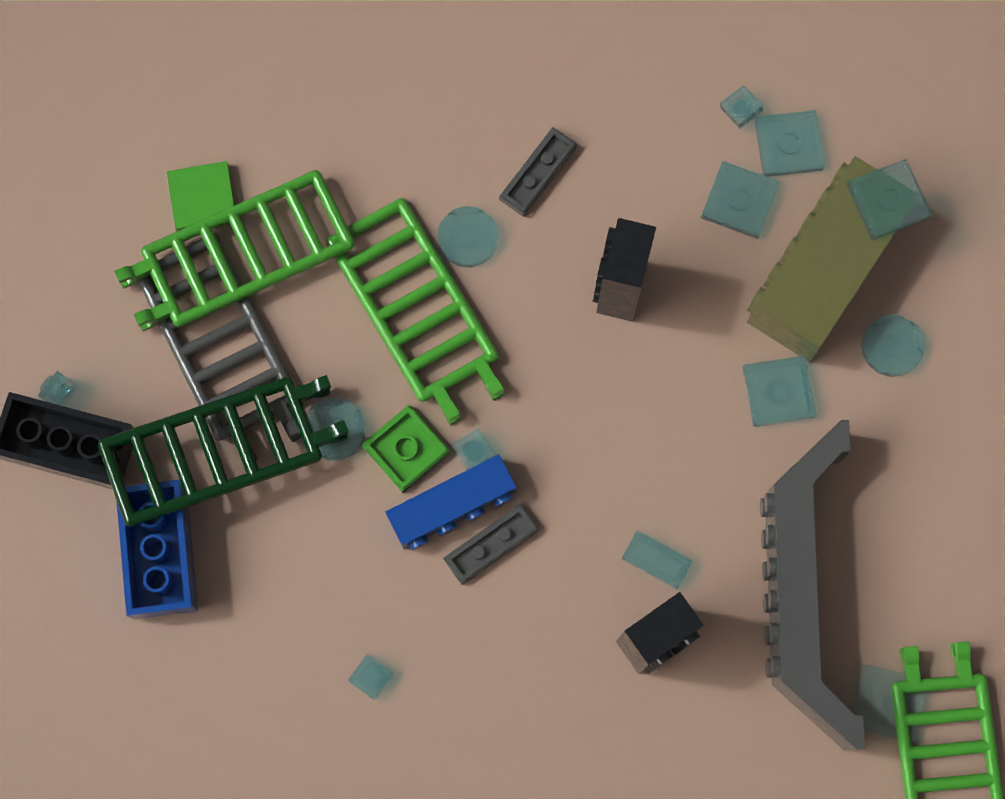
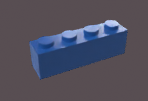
(452, 502)

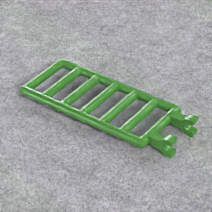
(444, 280)
(170, 309)
(964, 679)

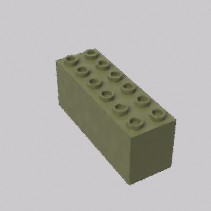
(818, 270)

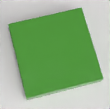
(199, 192)
(405, 448)

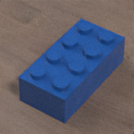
(157, 558)

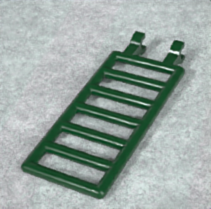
(295, 395)

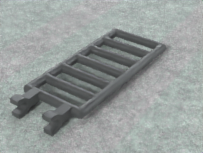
(183, 352)

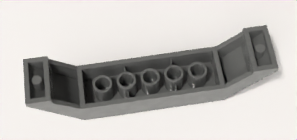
(794, 592)

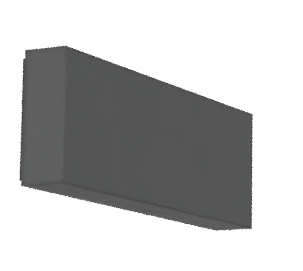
(538, 171)
(491, 544)

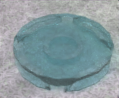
(467, 236)
(893, 345)
(330, 412)

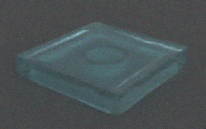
(789, 143)
(740, 199)
(889, 199)
(779, 391)
(876, 701)

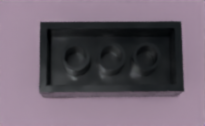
(623, 268)
(59, 439)
(663, 630)

